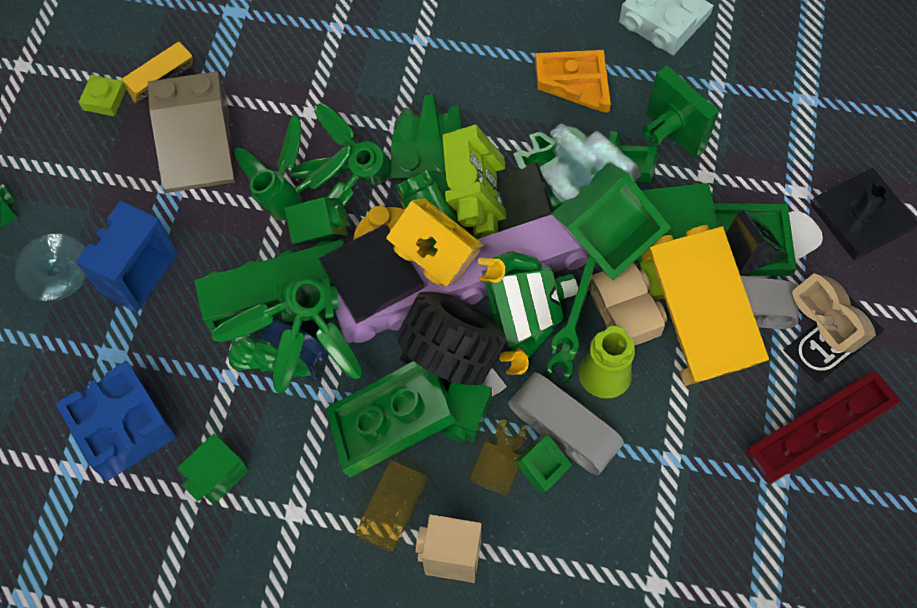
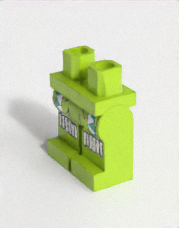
(472, 177)

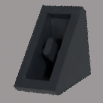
(753, 243)

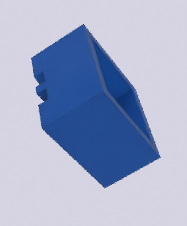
(128, 257)
(115, 421)

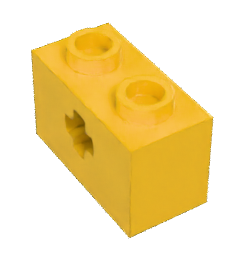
(454, 244)

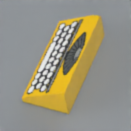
(163, 66)

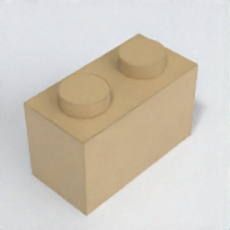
(450, 548)

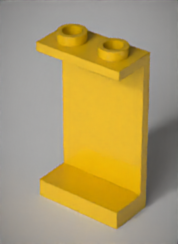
(707, 303)

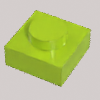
(102, 95)

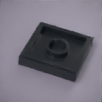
(370, 274)

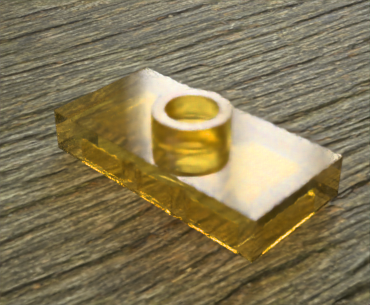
(391, 506)

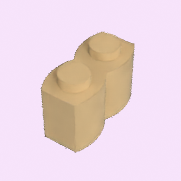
(628, 304)
(838, 322)

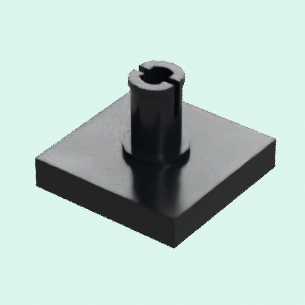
(863, 213)

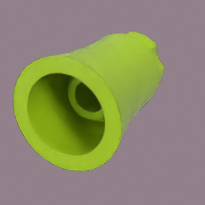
(608, 364)

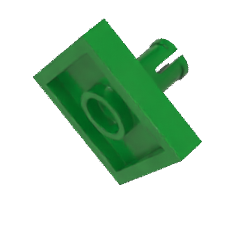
(679, 113)

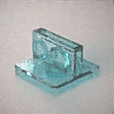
(581, 161)

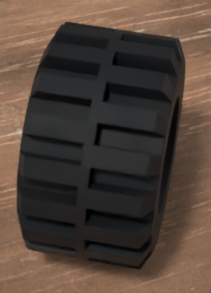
(450, 338)

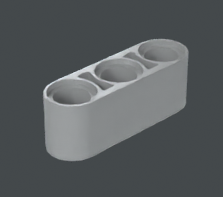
(772, 302)
(567, 422)

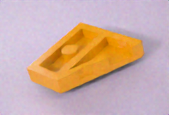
(575, 77)

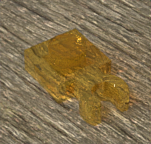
(496, 463)

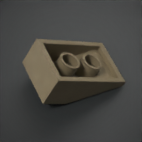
(191, 131)

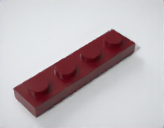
(821, 427)

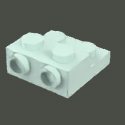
(665, 22)

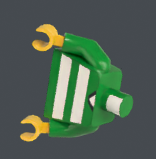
(524, 303)

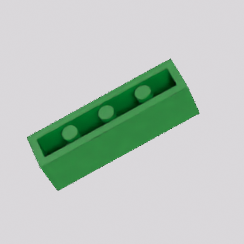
(255, 283)

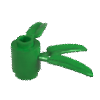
(365, 161)
(271, 188)
(292, 340)

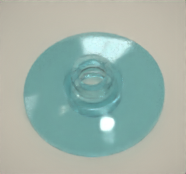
(41, 259)

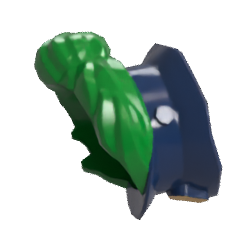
(261, 354)

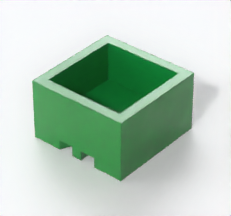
(612, 220)

